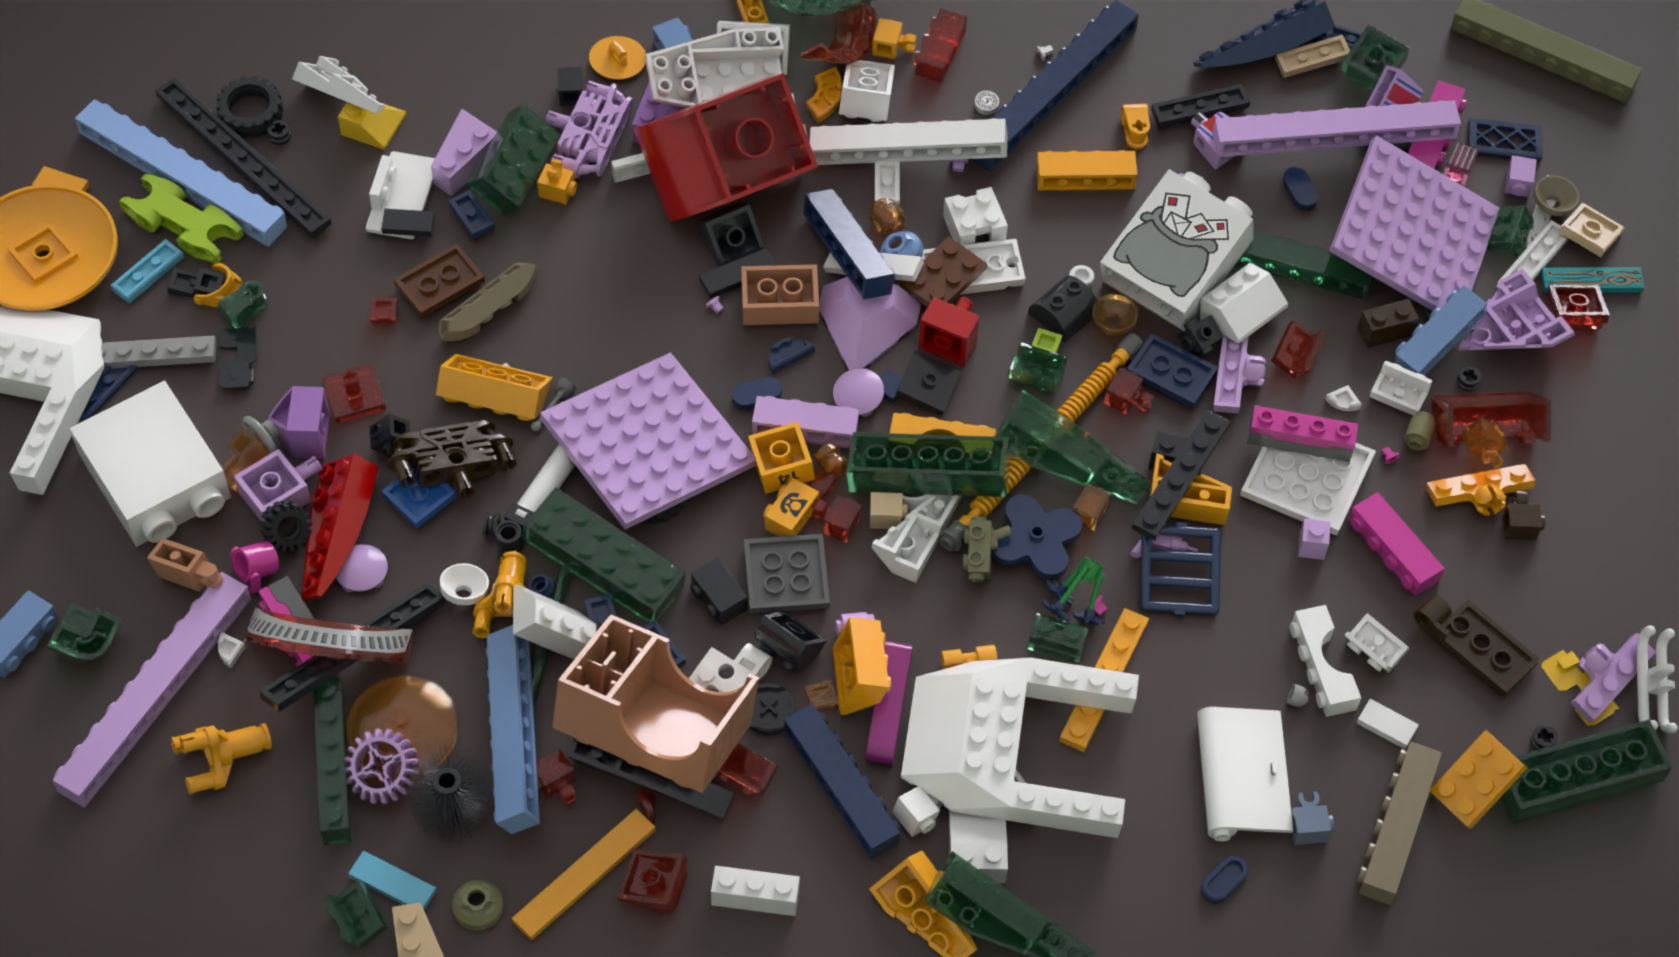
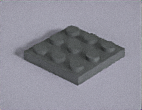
(786, 573)

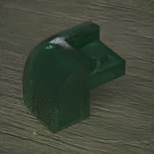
(84, 634)

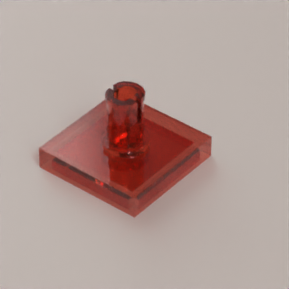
(353, 393)

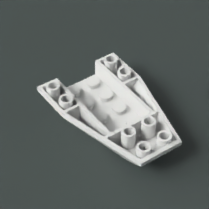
(713, 65)

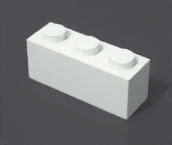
(755, 890)

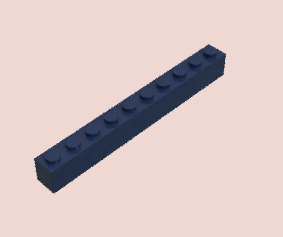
(1064, 74)

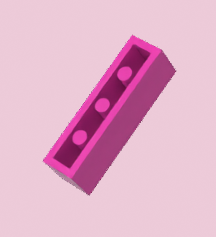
(1396, 544)

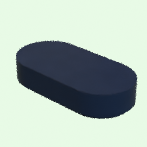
(1300, 188)
(745, 394)
(1224, 879)

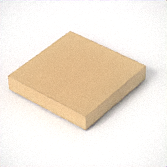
(1591, 229)

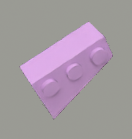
(461, 152)

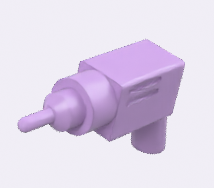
(1162, 542)

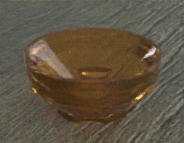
(1115, 306)

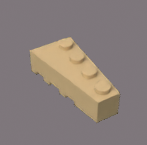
(414, 932)

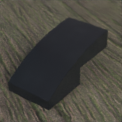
(190, 283)

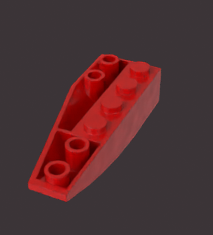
(336, 518)

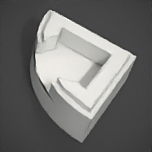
(1343, 399)
(229, 649)

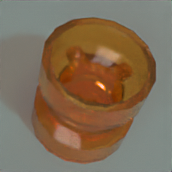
(831, 460)

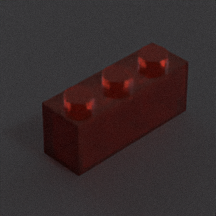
(940, 45)

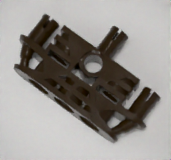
(451, 455)

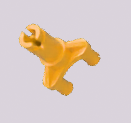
(500, 601)
(220, 751)

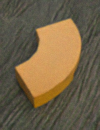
(827, 94)

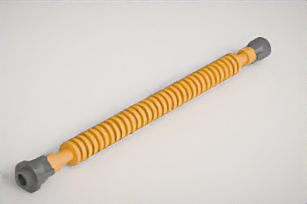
(1071, 409)

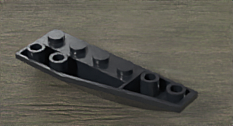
(714, 799)

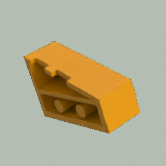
(1204, 501)

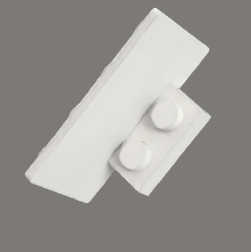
(399, 183)

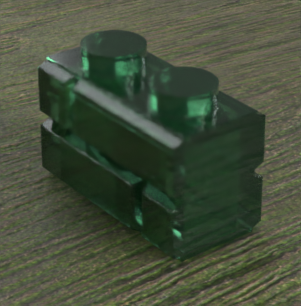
(1057, 638)

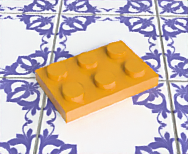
(1478, 779)

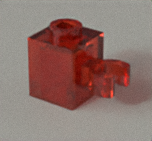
(1126, 391)
(839, 518)
(556, 775)

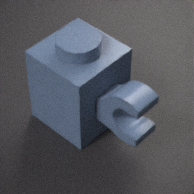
(1311, 821)

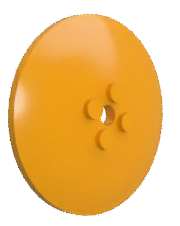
(66, 224)

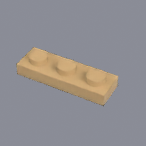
(1312, 56)

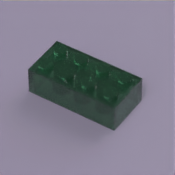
(513, 159)

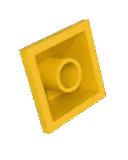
(368, 126)

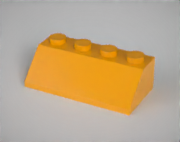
(493, 387)

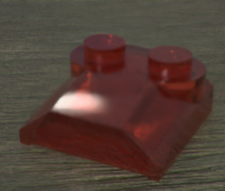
(1579, 306)
(654, 880)

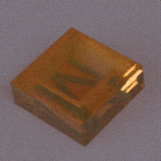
(822, 695)

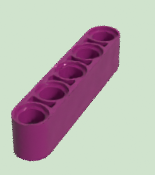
(888, 712)

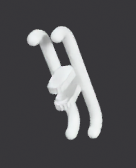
(1655, 679)

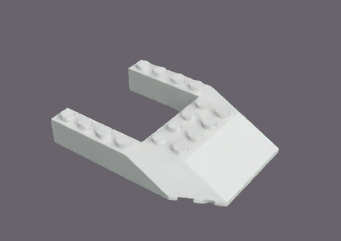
(52, 361)
(968, 739)

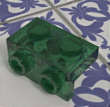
(1511, 229)
(1037, 367)
(356, 914)

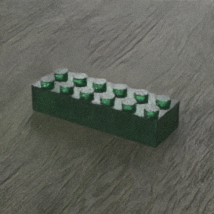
(929, 464)
(604, 555)
(1587, 771)

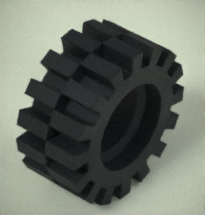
(276, 515)

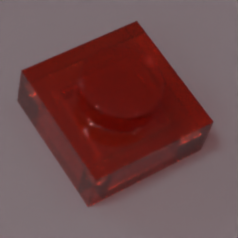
(383, 310)

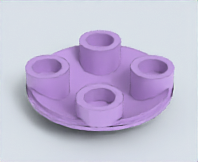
(859, 390)
(363, 569)

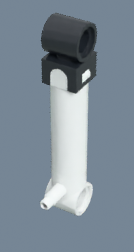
(550, 476)

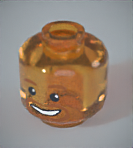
(887, 216)

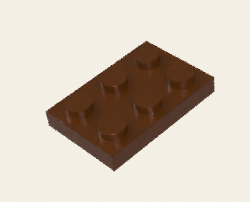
(945, 273)
(439, 280)

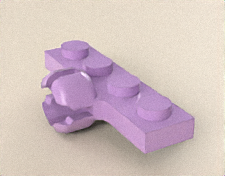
(1235, 372)
(1607, 675)

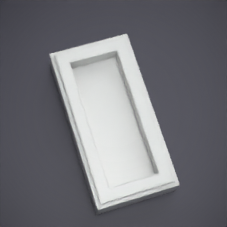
(1387, 723)

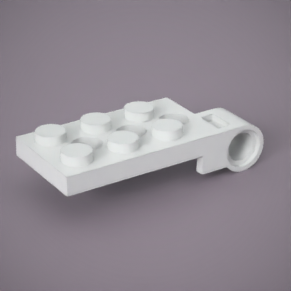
(749, 660)

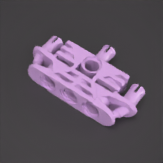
(580, 140)

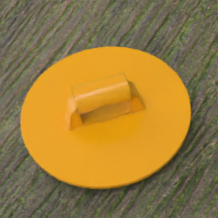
(617, 57)

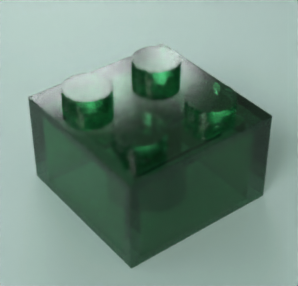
(1371, 55)

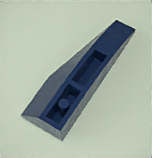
(1274, 36)

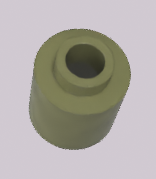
(1420, 431)

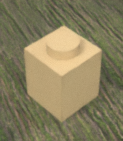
(886, 510)

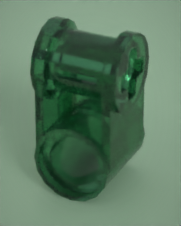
(241, 305)

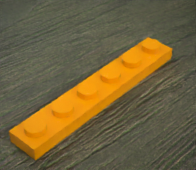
(1114, 658)

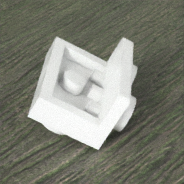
(1401, 388)
(1377, 643)

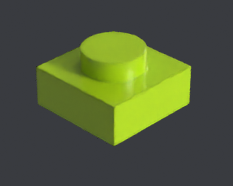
(1047, 340)

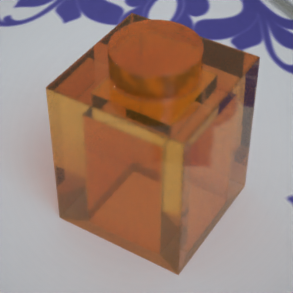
(1092, 505)

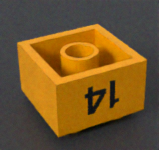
(781, 456)

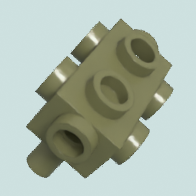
(981, 542)

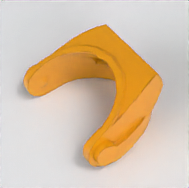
(231, 284)

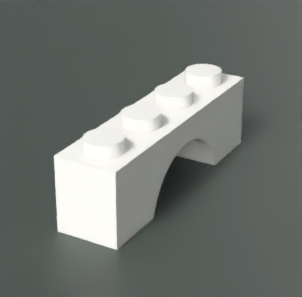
(1334, 689)

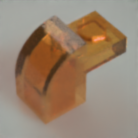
(246, 452)

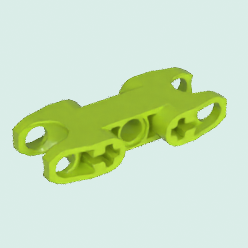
(195, 227)

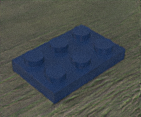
(1173, 370)

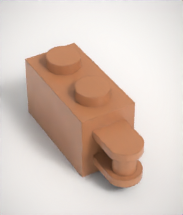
(184, 566)

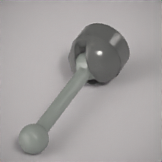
(563, 390)

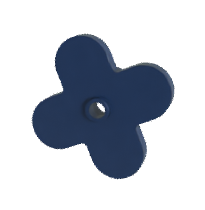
(1038, 536)

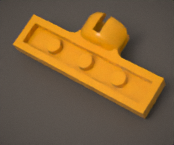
(1482, 488)

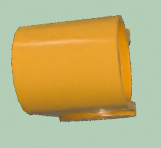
(1136, 124)

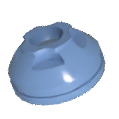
(910, 245)

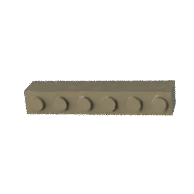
(1400, 822)

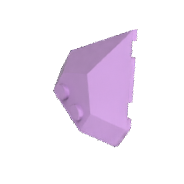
(1517, 319)
(866, 326)

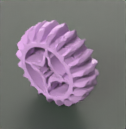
(392, 761)

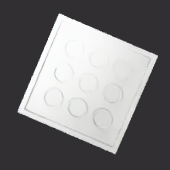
(1307, 483)

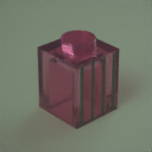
(1460, 163)

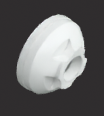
(466, 578)

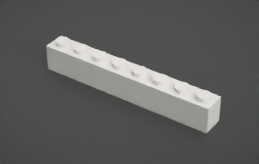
(909, 141)

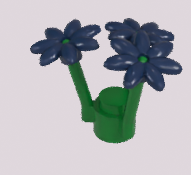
(1088, 571)

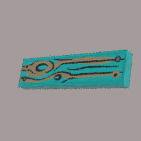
(1608, 278)

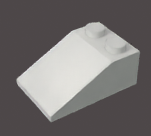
(867, 90)
(980, 842)

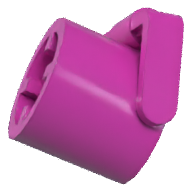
(254, 563)

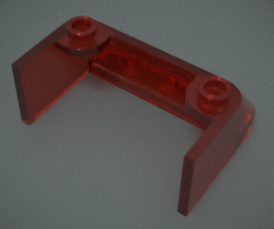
(1517, 413)

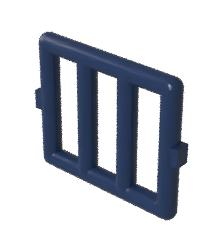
(1211, 583)

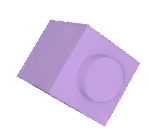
(1520, 176)
(1314, 539)

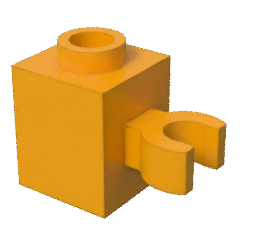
(889, 39)
(556, 183)

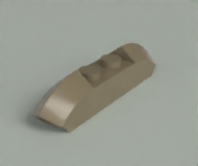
(496, 295)

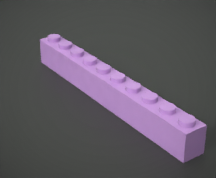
(1335, 128)
(150, 691)

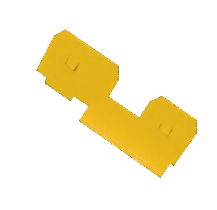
(1568, 676)

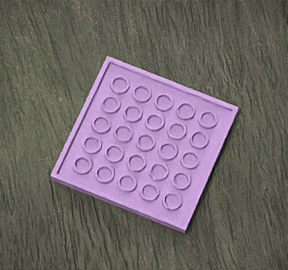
(1413, 226)
(647, 440)

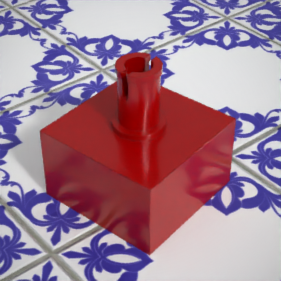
(949, 330)

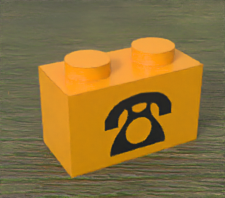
(790, 509)

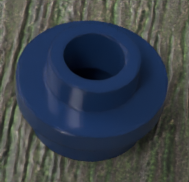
(539, 581)

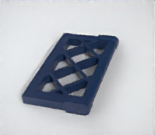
(1517, 128)

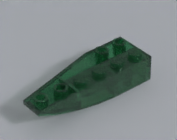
(1067, 451)
(997, 914)

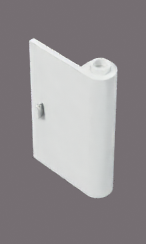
(1237, 774)

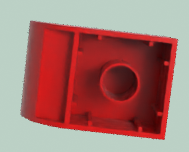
(726, 147)

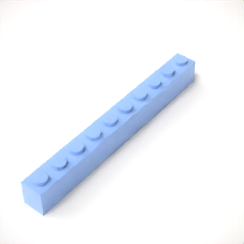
(194, 177)

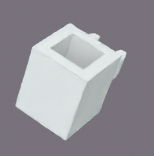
(917, 811)

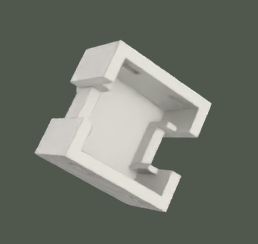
(975, 216)

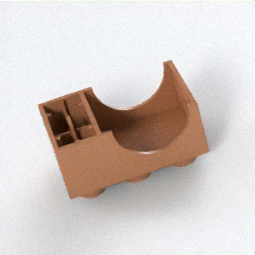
(641, 707)

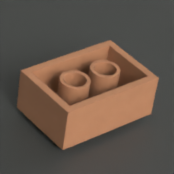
(780, 294)

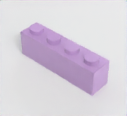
(817, 421)

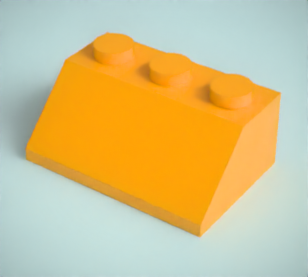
(860, 665)

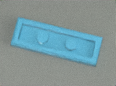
(147, 271)
(391, 881)

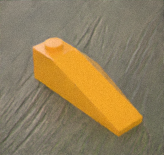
(903, 896)

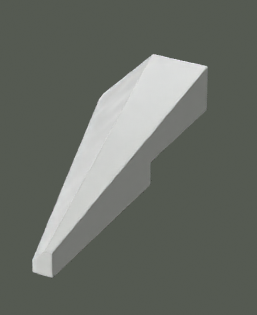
(336, 81)
(911, 543)

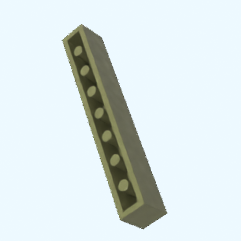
(1546, 49)

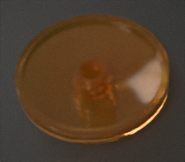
(408, 707)

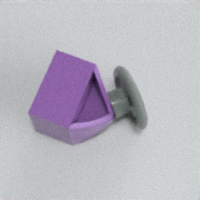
(298, 422)

